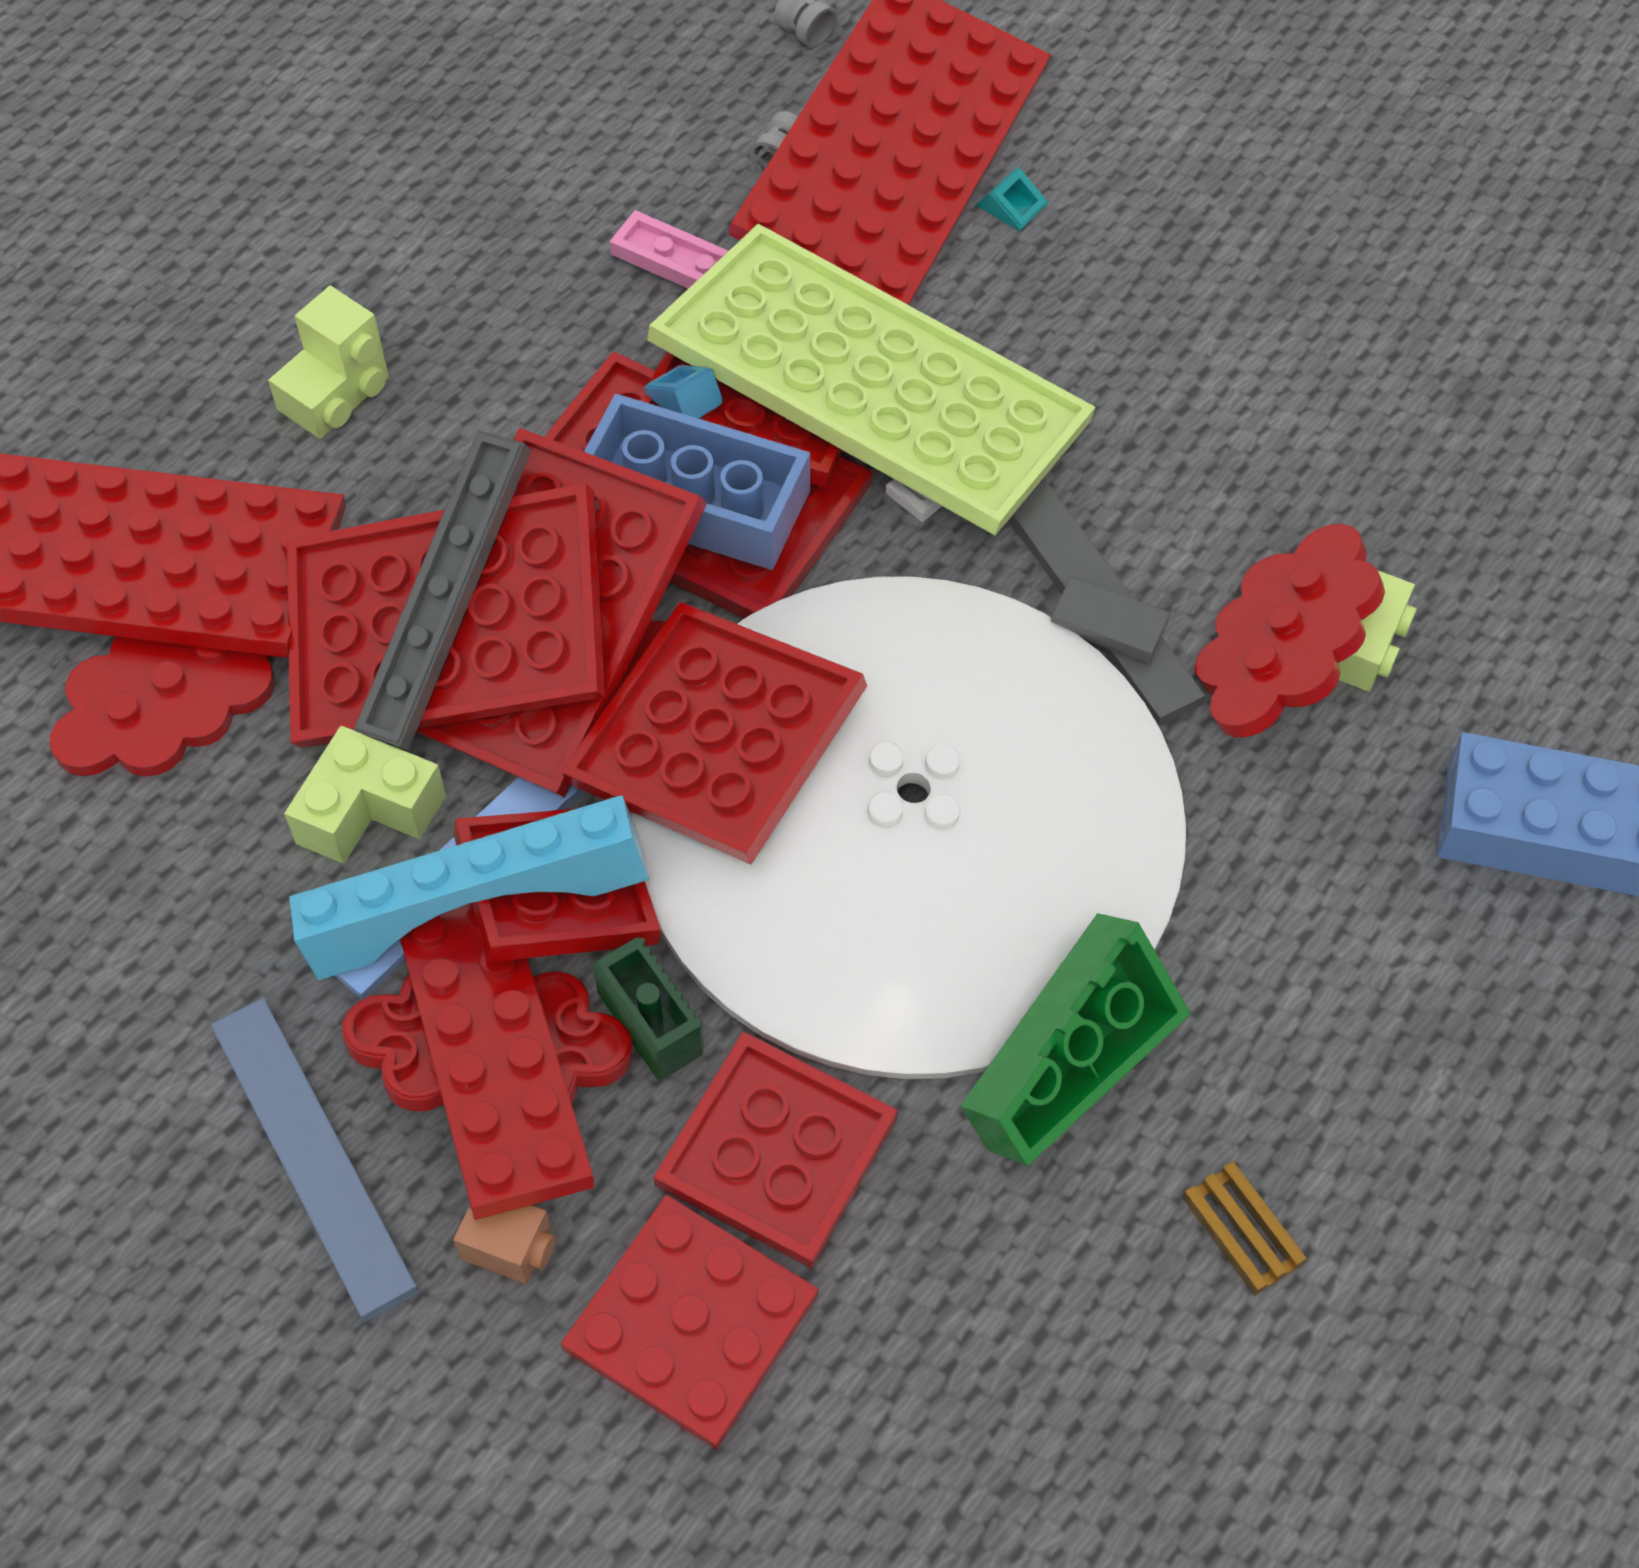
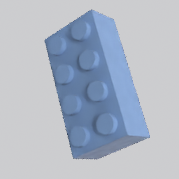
(747, 481)
(1542, 813)

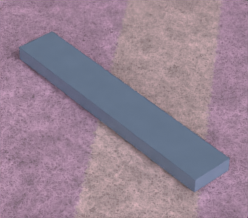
(315, 1161)

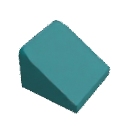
(1014, 200)

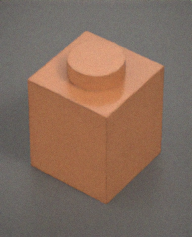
(507, 1242)

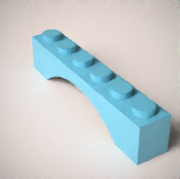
(364, 915)

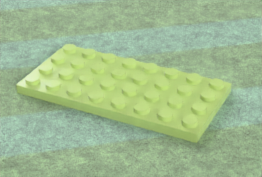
(873, 377)

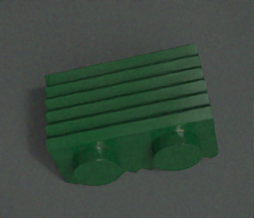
(649, 1007)

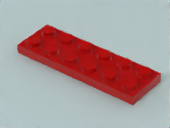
(494, 1069)

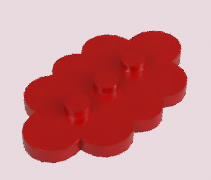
(1289, 630)
(153, 703)
(389, 1036)

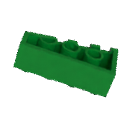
(1076, 1040)

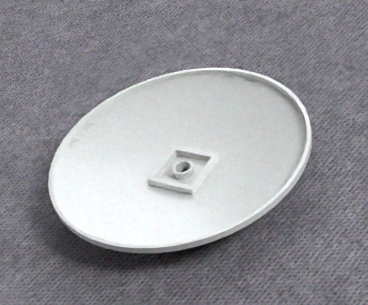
(932, 925)

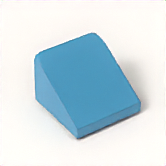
(686, 390)

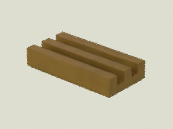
(1214, 1185)

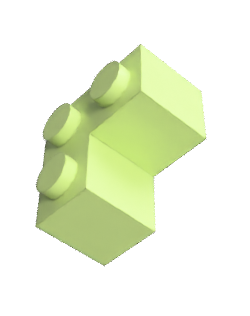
(337, 366)
(361, 783)

